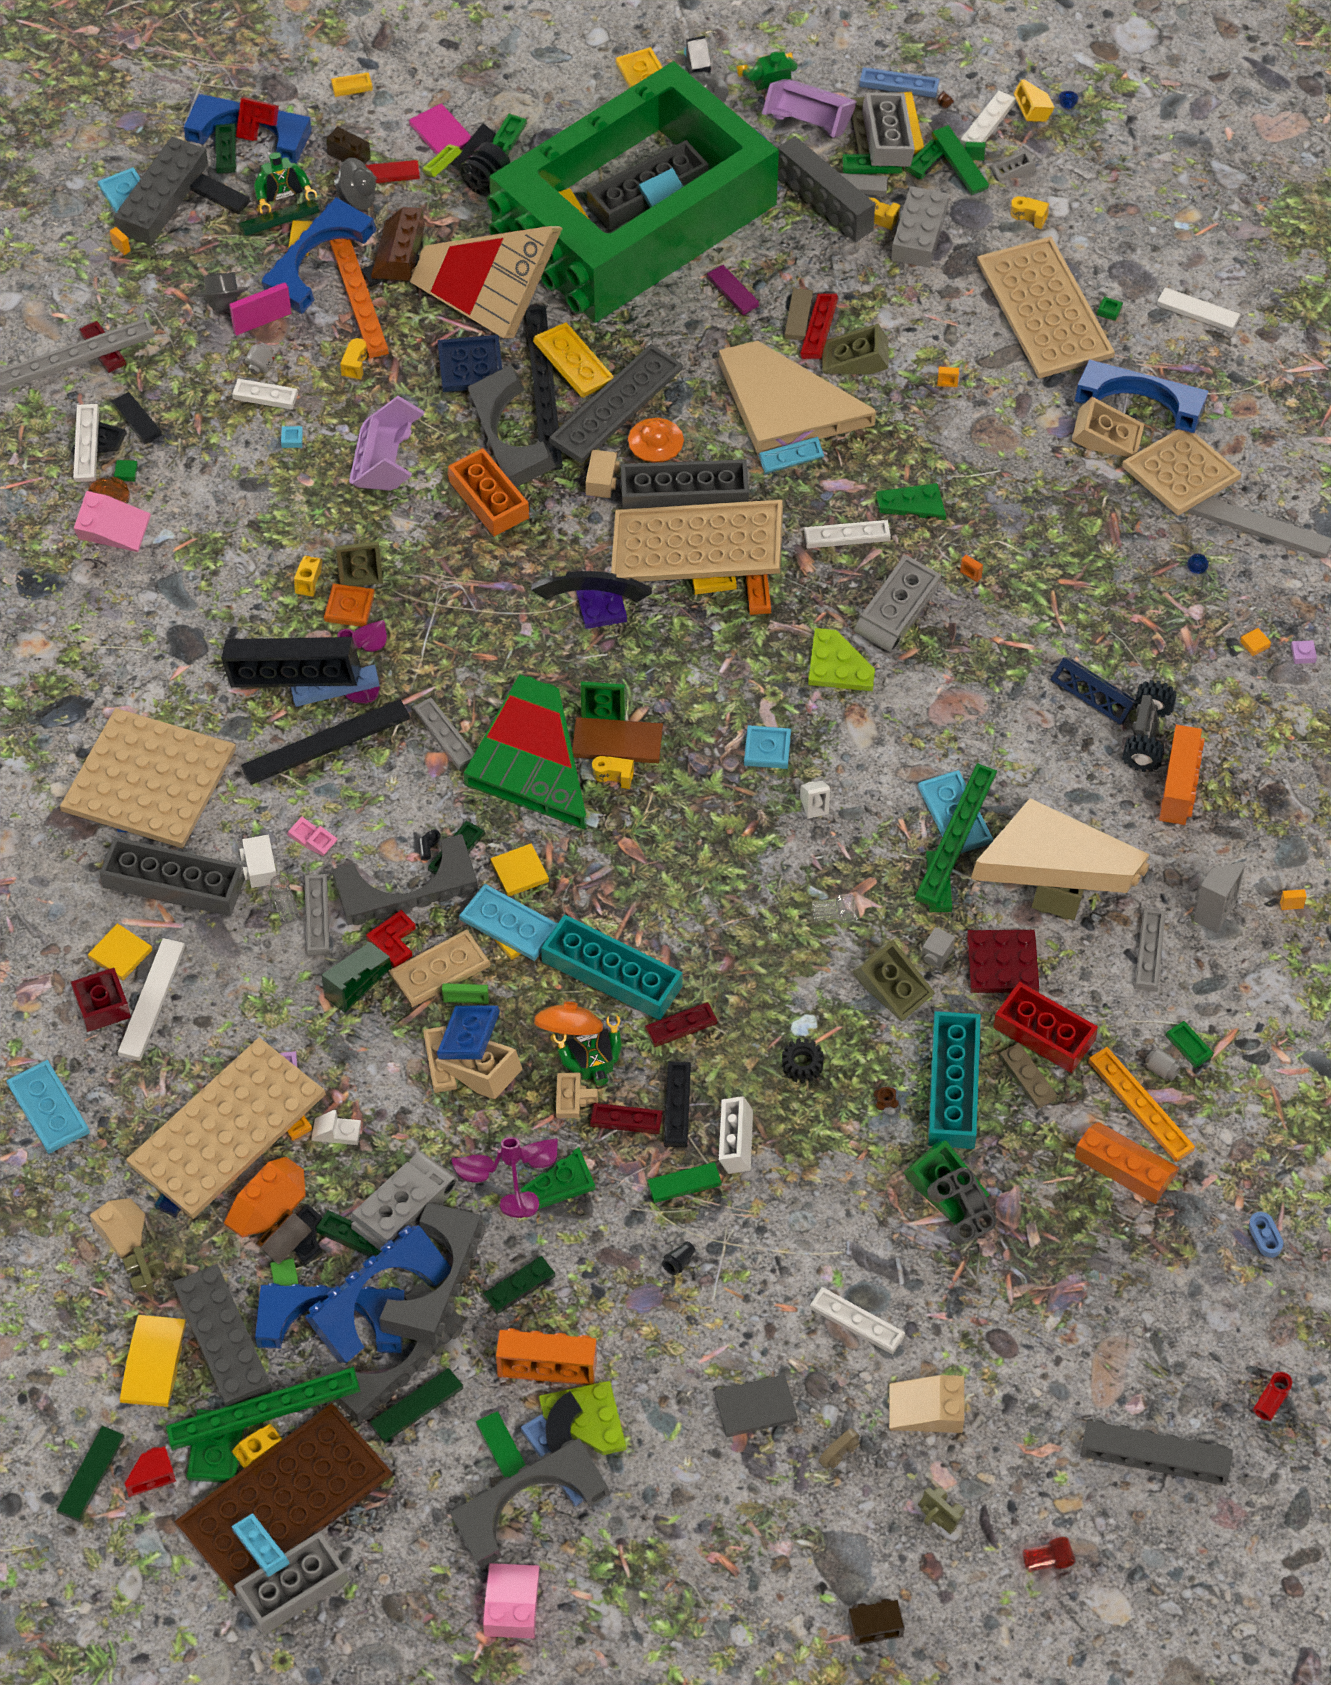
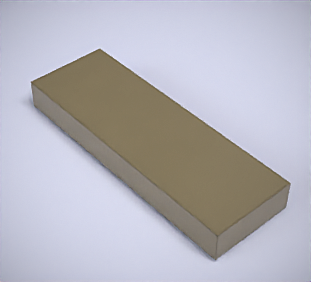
(798, 314)

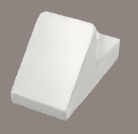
(336, 1130)

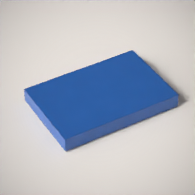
(468, 1032)

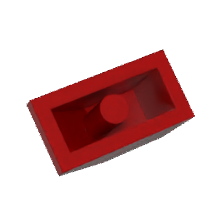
(150, 1472)

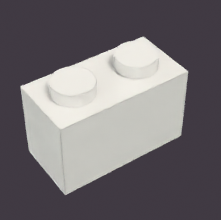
(259, 860)

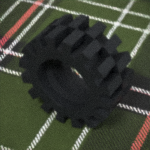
(806, 1049)

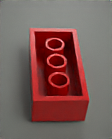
(1045, 1027)

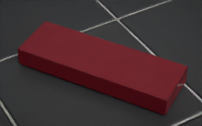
(109, 361)
(681, 1024)
(626, 1118)

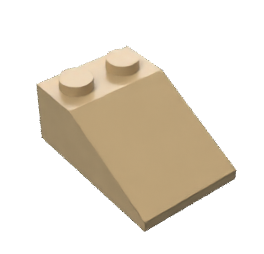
(1107, 429)
(489, 1075)
(927, 1404)

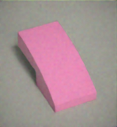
(311, 837)

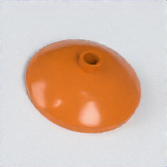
(568, 1020)

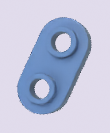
(1267, 1236)

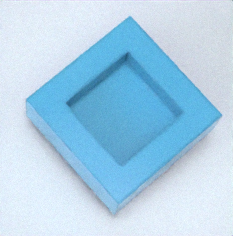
(292, 437)

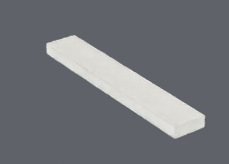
(151, 999)

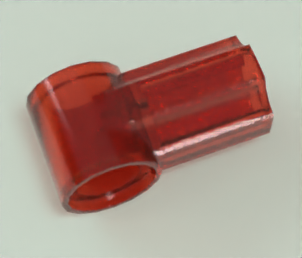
(1055, 1554)

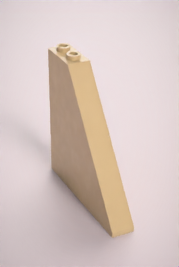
(786, 399)
(1059, 851)

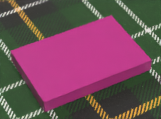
(439, 129)
(260, 308)

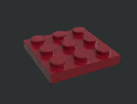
(1001, 960)

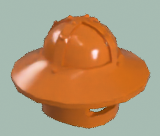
(655, 440)

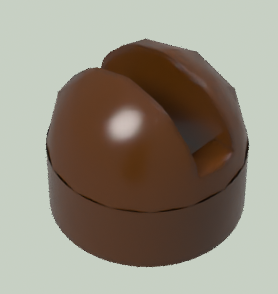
(945, 100)

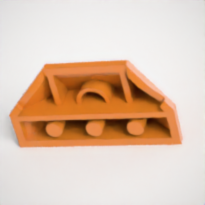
(267, 1197)

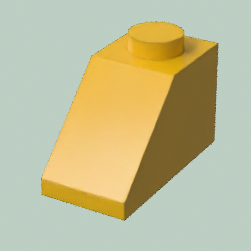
(1033, 102)

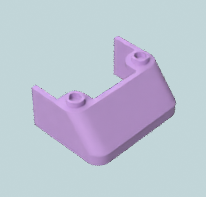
(809, 104)
(378, 446)

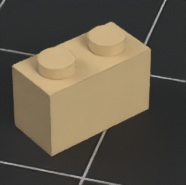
(601, 473)

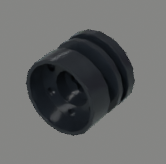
(480, 165)

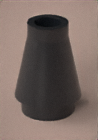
(676, 1260)

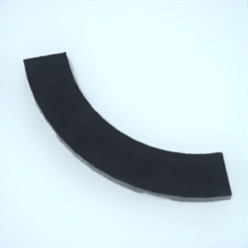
(591, 580)

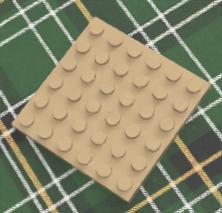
(148, 778)

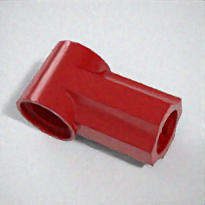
(1273, 1397)

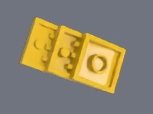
(152, 1361)

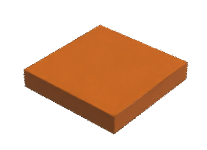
(349, 605)

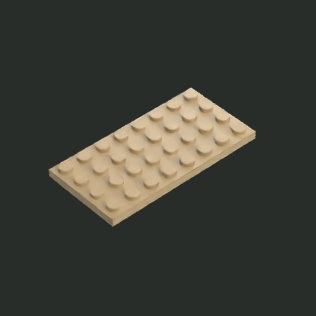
(1045, 307)
(698, 541)
(225, 1127)

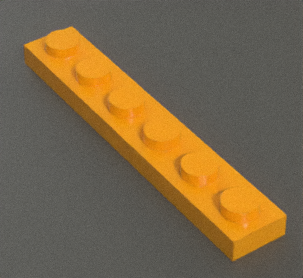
(1141, 1104)

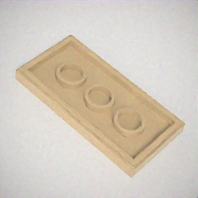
(444, 963)

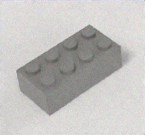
(888, 129)
(920, 227)
(307, 1579)

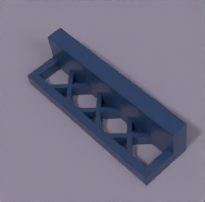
(1099, 683)

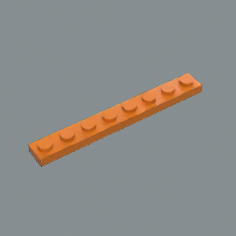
(359, 297)

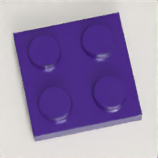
(601, 608)

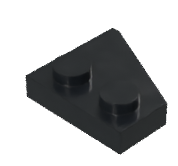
(109, 438)

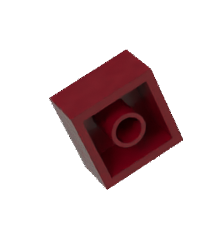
(100, 999)

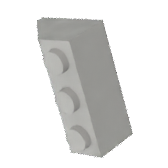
(1217, 895)

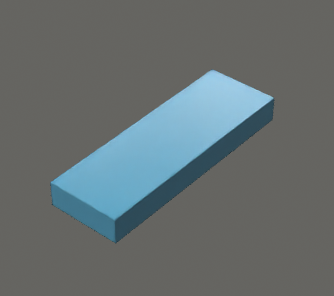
(791, 455)
(260, 1545)

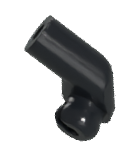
(427, 842)

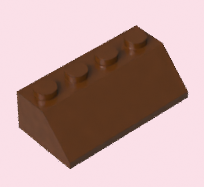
(399, 245)

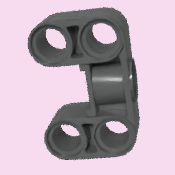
(971, 1200)

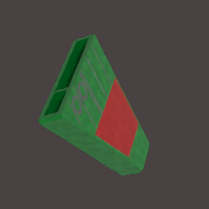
(530, 755)

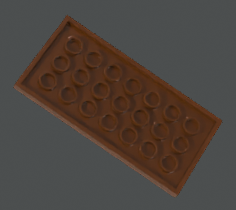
(290, 1491)

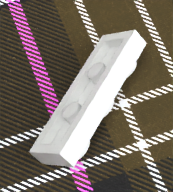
(265, 394)

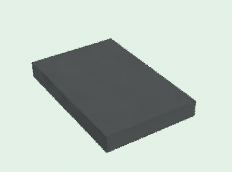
(755, 1405)

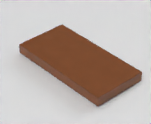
(617, 739)

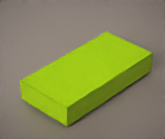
(441, 160)

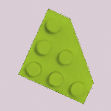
(838, 663)
(600, 1420)

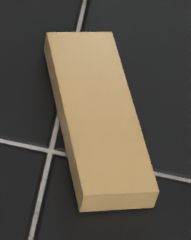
(441, 1079)

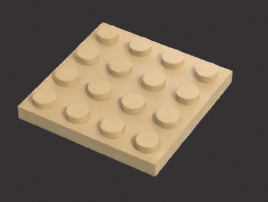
(1181, 470)

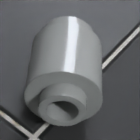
(1163, 1064)

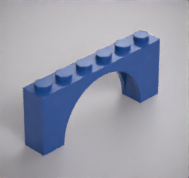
(291, 129)
(335, 222)
(1182, 400)
(284, 1304)
(335, 1316)

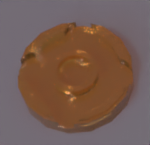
(111, 487)

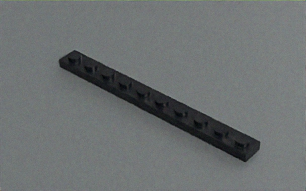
(543, 383)

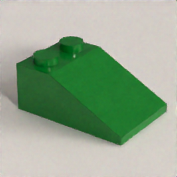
(603, 701)
(930, 1167)

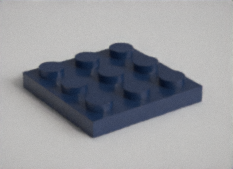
(468, 360)

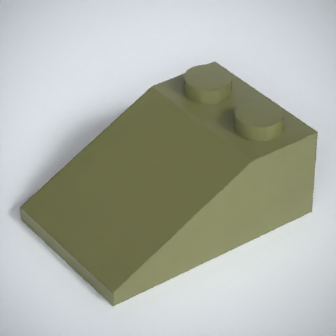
(857, 352)
(359, 564)
(1058, 901)
(893, 980)

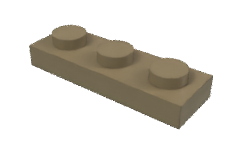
(1028, 1076)

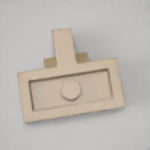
(572, 1095)

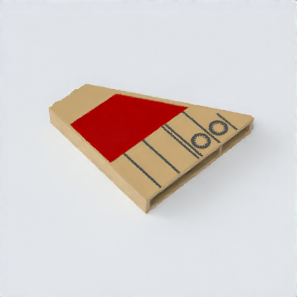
(488, 275)

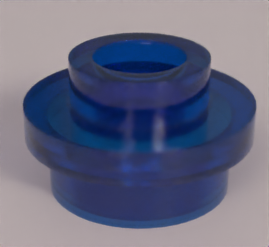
(1068, 99)
(1198, 563)

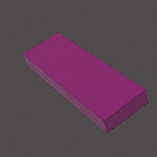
(732, 289)

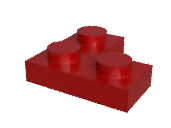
(251, 114)
(389, 935)

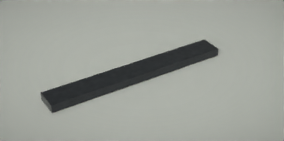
(325, 742)

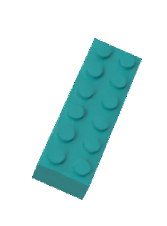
(612, 967)
(954, 1079)

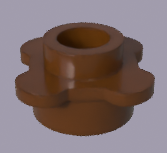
(886, 1092)

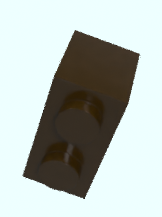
(346, 145)
(875, 1622)

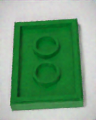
(213, 1458)

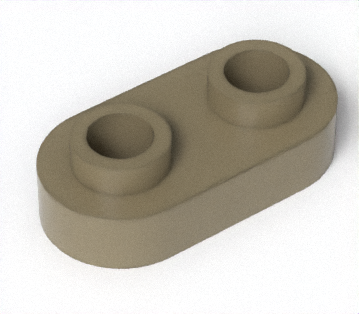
(833, 1454)

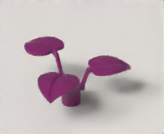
(370, 638)
(538, 1155)

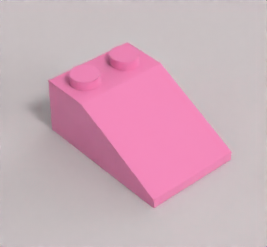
(111, 522)
(511, 1601)

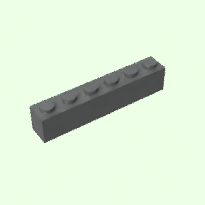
(1157, 1452)

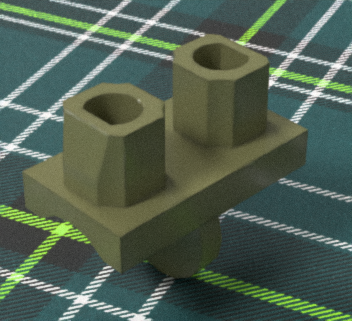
(137, 1262)
(939, 1511)

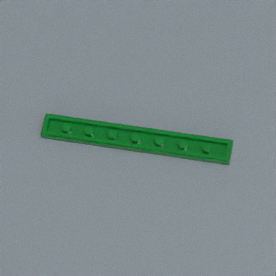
(955, 835)
(262, 1408)

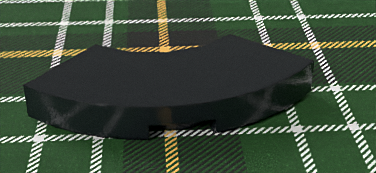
(308, 1248)
(561, 1420)

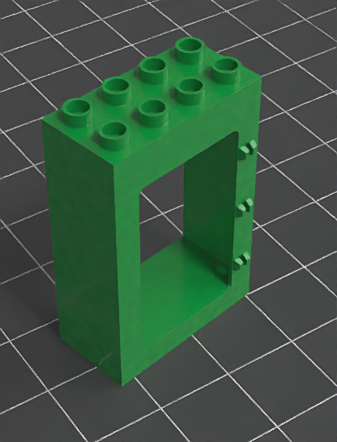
(609, 269)

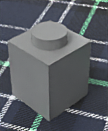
(938, 947)

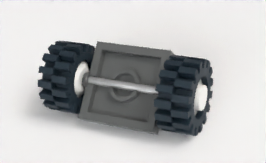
(1151, 701)

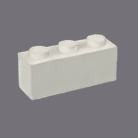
(736, 1135)

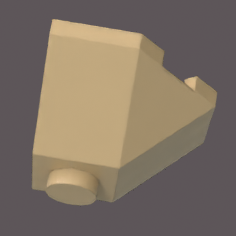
(120, 1225)

